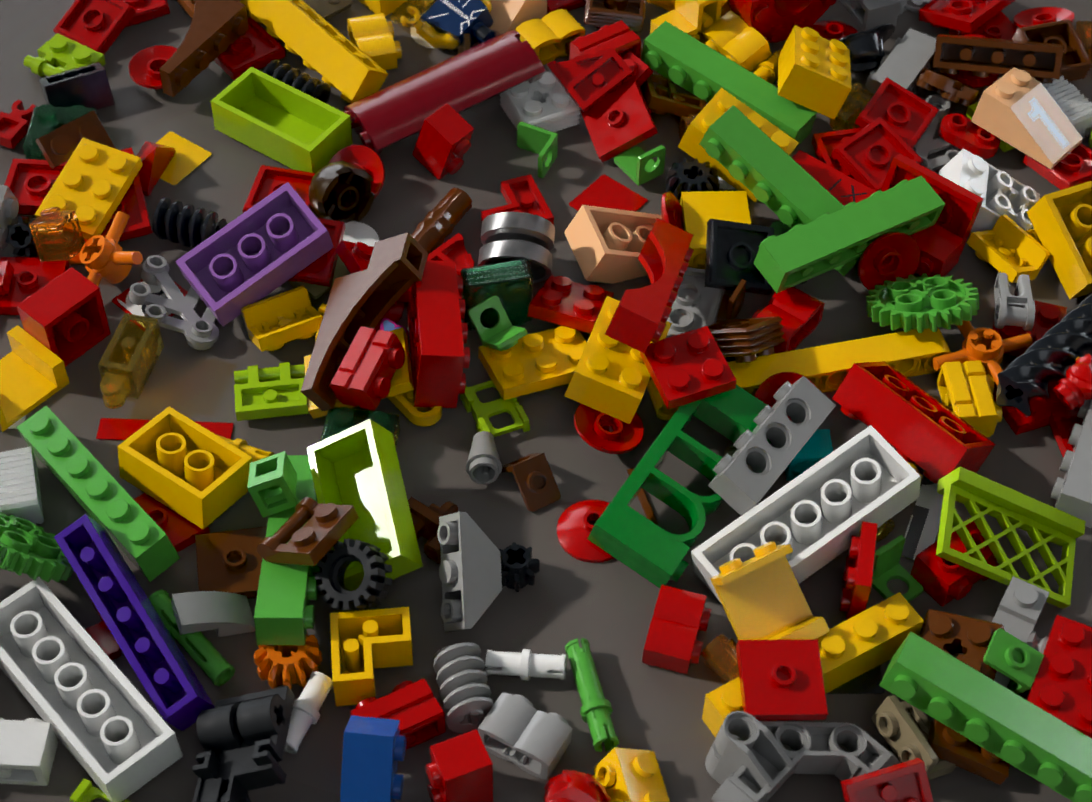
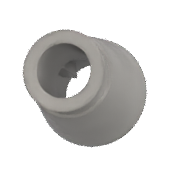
(483, 460)

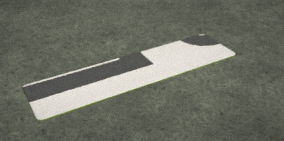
(923, 521)

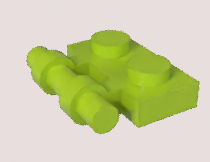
(62, 55)
(269, 392)

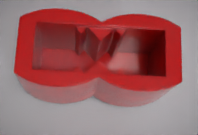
(799, 314)
(675, 629)

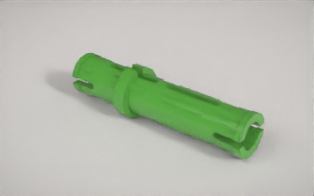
(195, 643)
(595, 708)

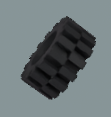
(373, 579)

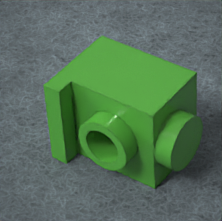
(273, 484)

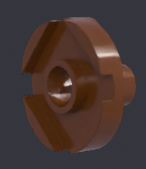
(947, 87)

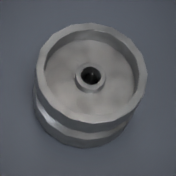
(518, 237)

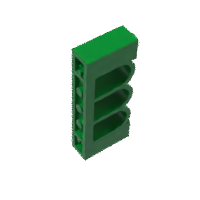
(637, 540)

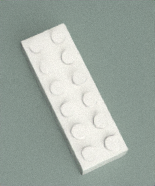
(818, 509)
(82, 693)

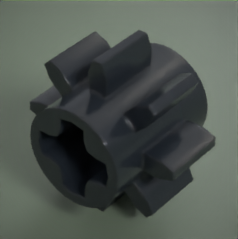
(17, 237)
(518, 567)

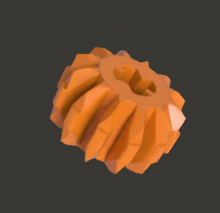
(288, 662)

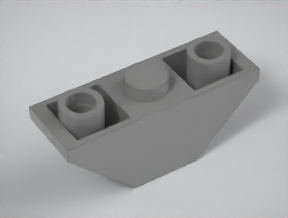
(467, 571)

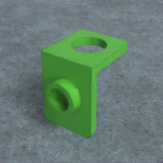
(539, 142)
(640, 165)
(500, 336)
(887, 568)
(1013, 660)

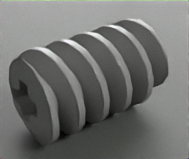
(462, 686)

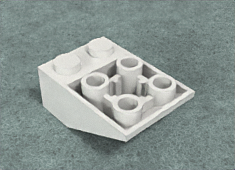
(1000, 191)

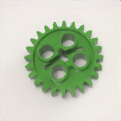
(922, 302)
(31, 550)

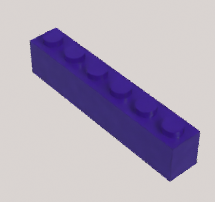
(134, 622)

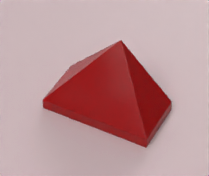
(154, 160)

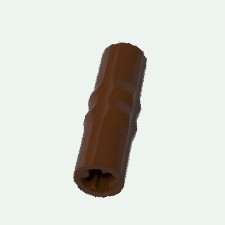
(442, 219)

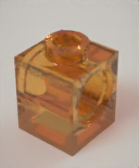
(57, 234)

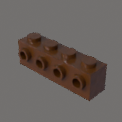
(997, 56)

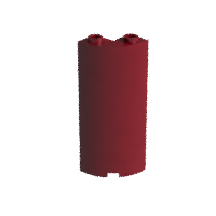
(459, 81)

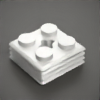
(541, 104)

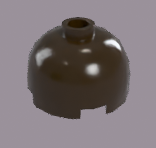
(341, 192)

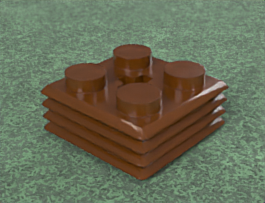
(611, 11)
(1062, 32)
(748, 337)
(961, 635)

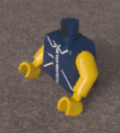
(449, 20)

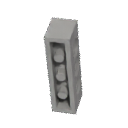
(734, 479)

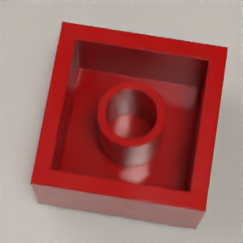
(66, 315)

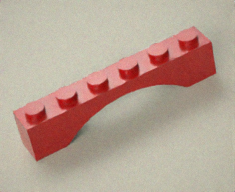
(645, 310)

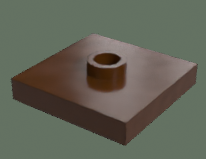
(230, 561)

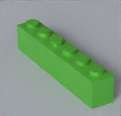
(706, 71)
(769, 172)
(846, 233)
(99, 493)
(286, 589)
(992, 717)

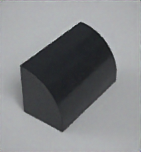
(78, 86)

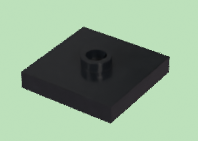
(732, 253)

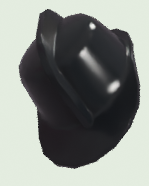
(867, 47)

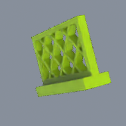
(1011, 511)

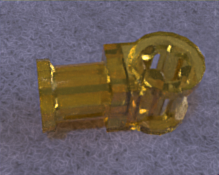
(851, 108)

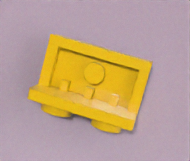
(1009, 249)
(281, 319)
(631, 776)

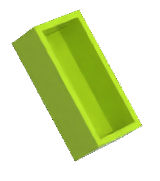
(281, 121)
(365, 472)

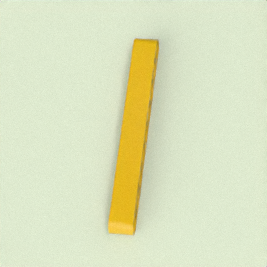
(829, 364)

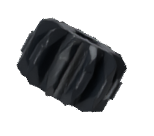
(691, 177)

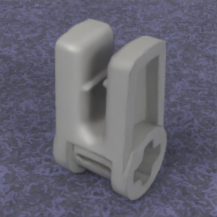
(1013, 309)

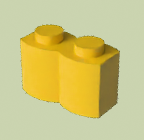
(550, 34)
(376, 39)
(737, 41)

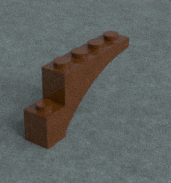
(211, 32)
(357, 302)

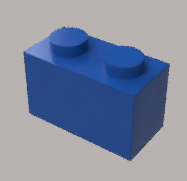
(371, 760)

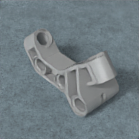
(754, 763)

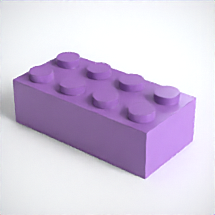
(255, 253)

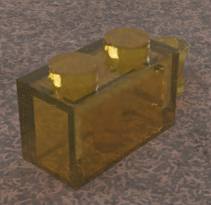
(129, 359)

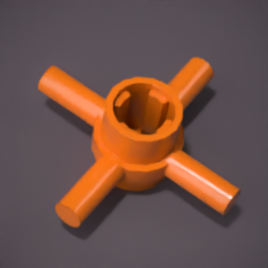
(104, 255)
(983, 345)

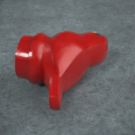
(1077, 385)

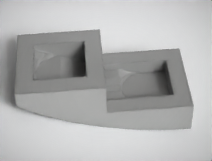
(211, 610)

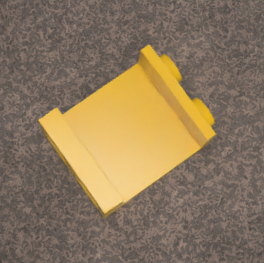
(27, 376)
(766, 598)

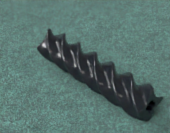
(1046, 359)

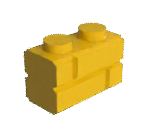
(968, 394)

